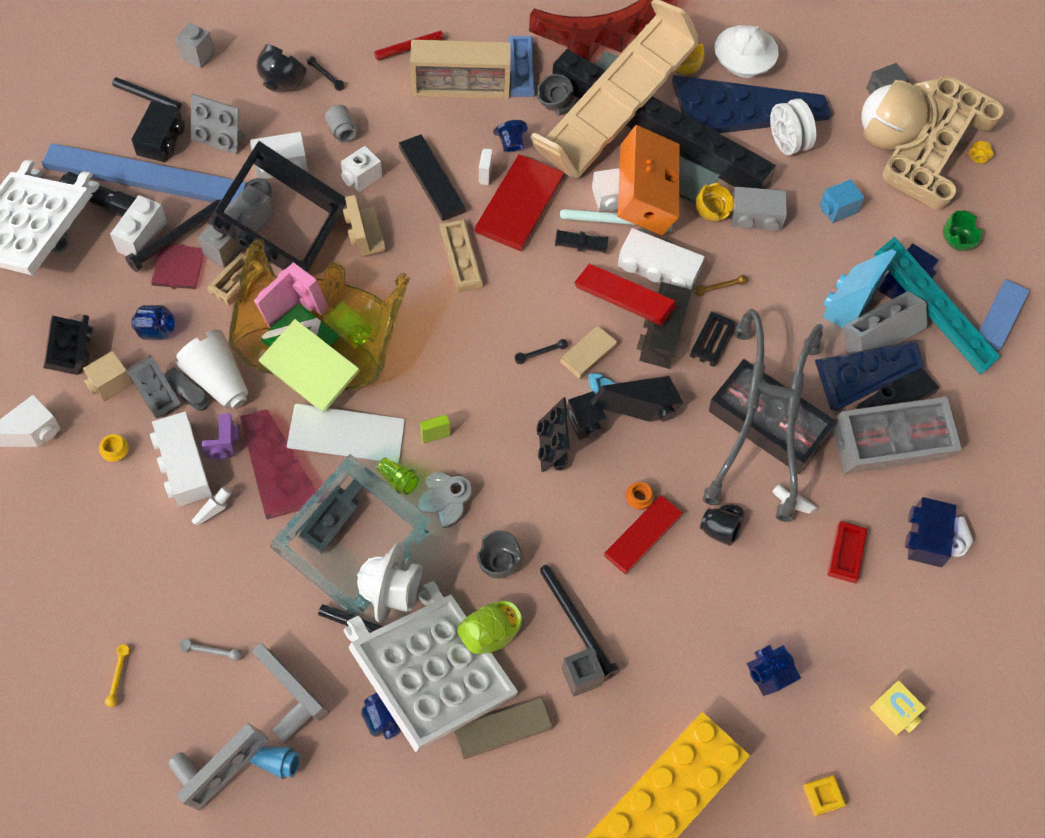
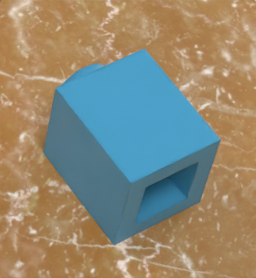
(841, 201)

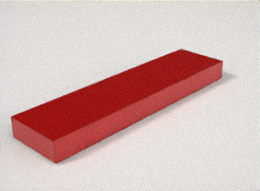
(625, 294)

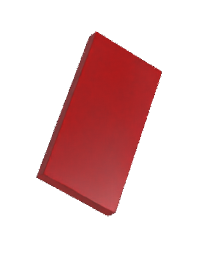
(519, 202)

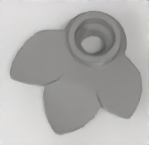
(442, 499)

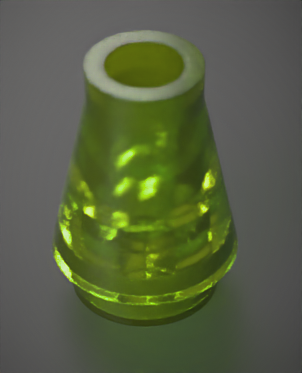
(400, 477)

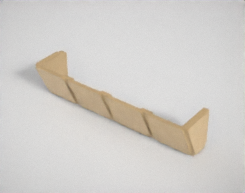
(620, 91)

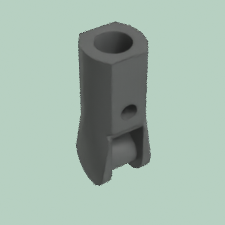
(186, 389)

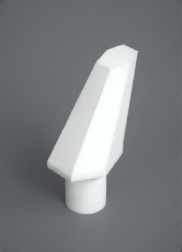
(802, 504)
(213, 506)

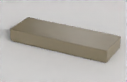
(503, 728)

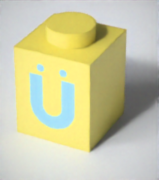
(898, 709)

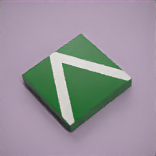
(306, 319)

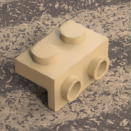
(365, 226)

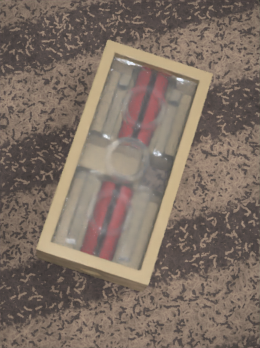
(460, 69)

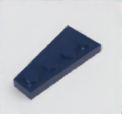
(864, 372)

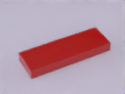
(643, 534)

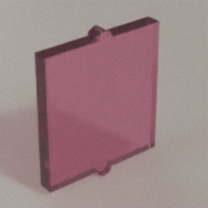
(178, 267)

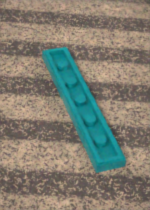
(940, 308)

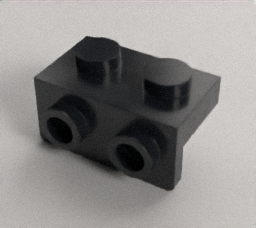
(67, 344)

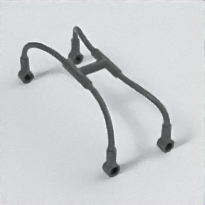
(811, 347)

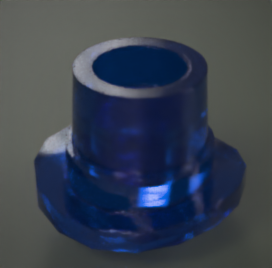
(511, 134)

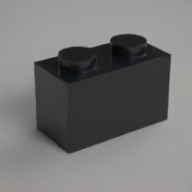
(158, 132)

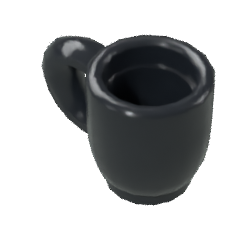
(723, 523)

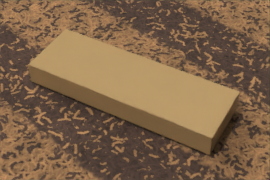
(460, 255)

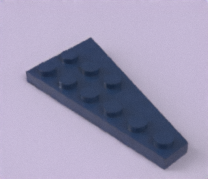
(737, 106)

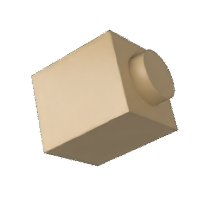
(106, 376)

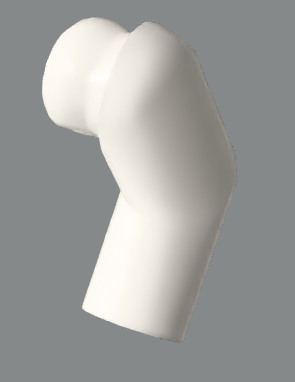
(962, 539)

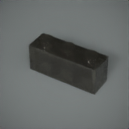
(661, 341)

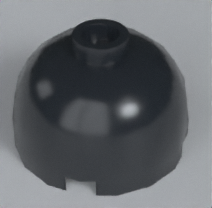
(279, 70)

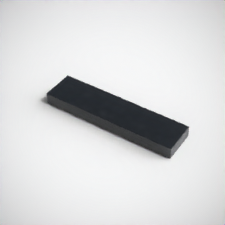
(431, 177)

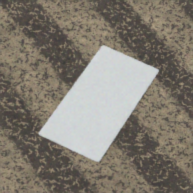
(345, 433)

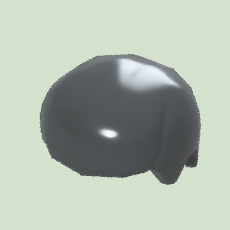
(555, 92)
(499, 554)

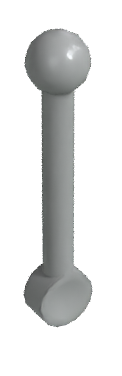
(186, 646)

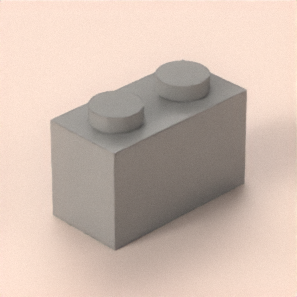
(758, 208)

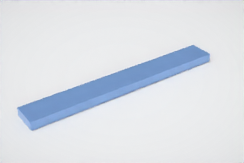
(138, 173)

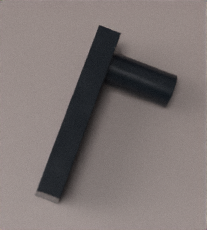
(910, 388)

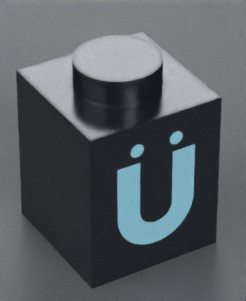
(585, 418)

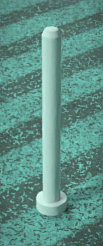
(595, 217)

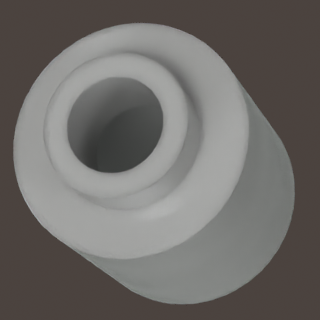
(341, 123)

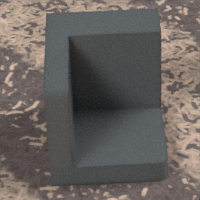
(583, 672)

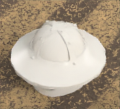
(746, 50)
(388, 583)

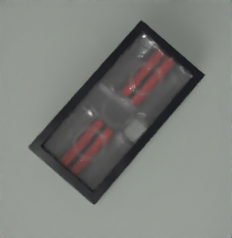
(770, 420)

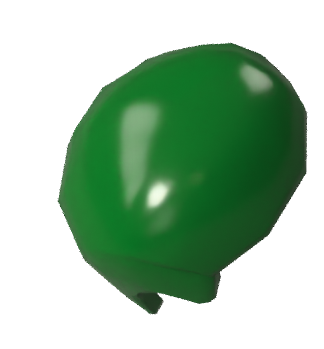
(961, 231)

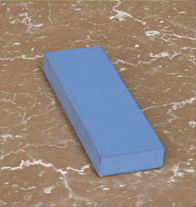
(521, 66)
(1003, 313)

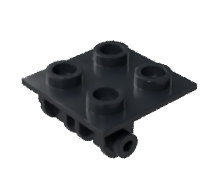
(554, 437)

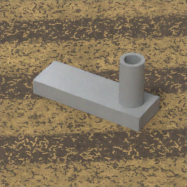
(307, 705)
(203, 785)

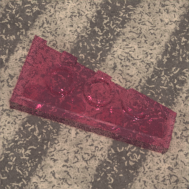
(277, 471)

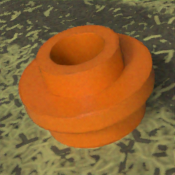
(639, 488)

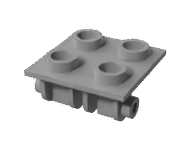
(215, 124)

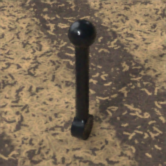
(338, 84)
(520, 357)

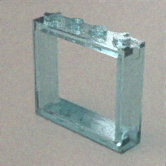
(381, 490)

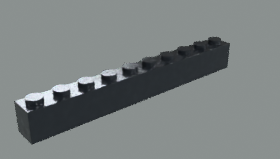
(696, 141)

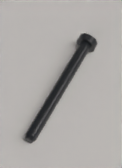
(136, 261)
(577, 621)

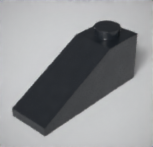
(642, 399)

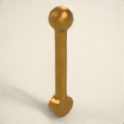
(700, 289)

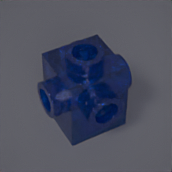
(773, 669)

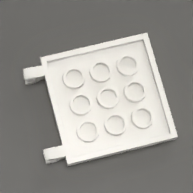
(37, 215)
(428, 671)

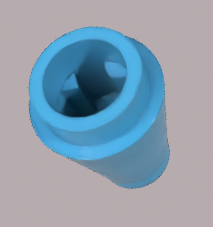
(277, 760)

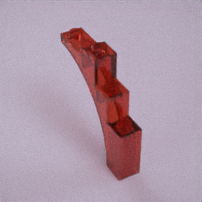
(586, 33)

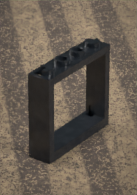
(296, 179)

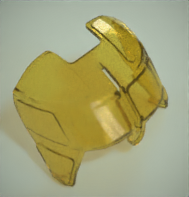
(370, 357)

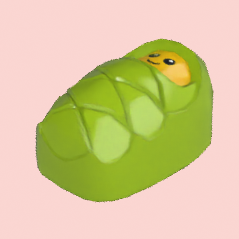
(490, 627)

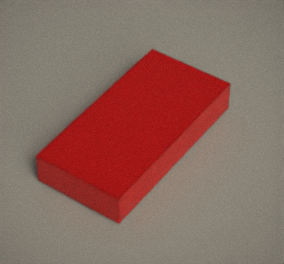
(847, 552)

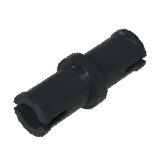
(581, 241)

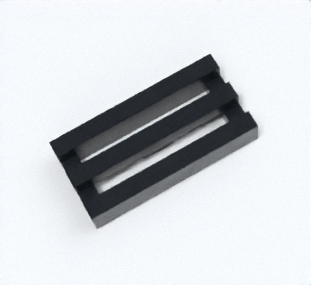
(704, 355)

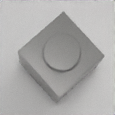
(195, 45)

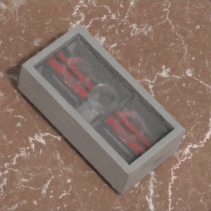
(895, 435)

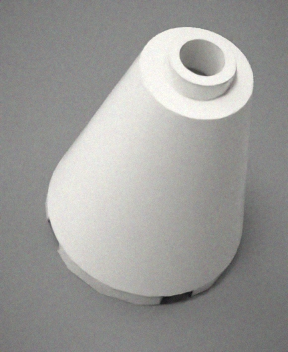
(214, 368)

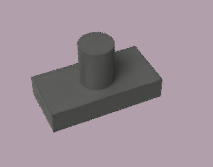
(153, 386)

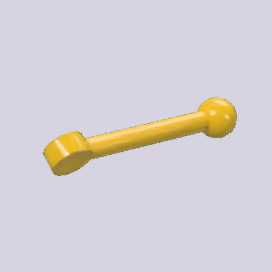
(123, 651)

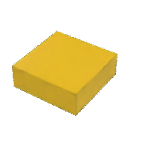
(824, 795)

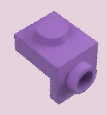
(225, 445)

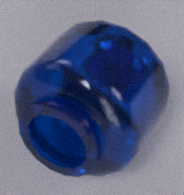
(153, 322)
(378, 718)

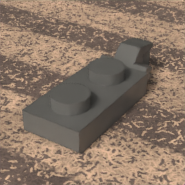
(331, 517)

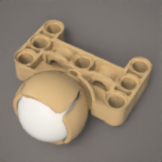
(905, 122)

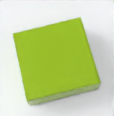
(434, 428)

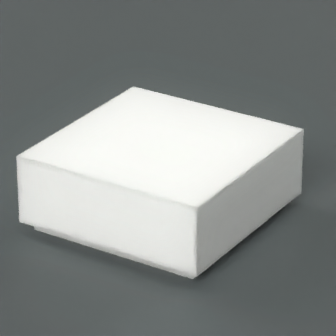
(485, 166)

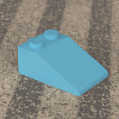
(857, 289)

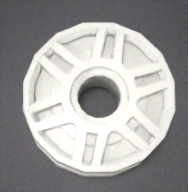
(793, 126)

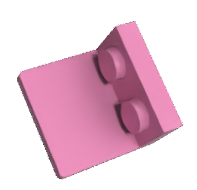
(288, 290)

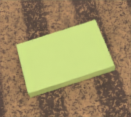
(309, 365)

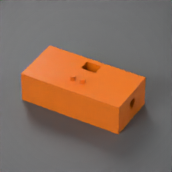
(649, 180)

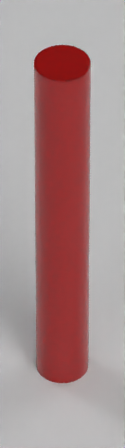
(405, 46)

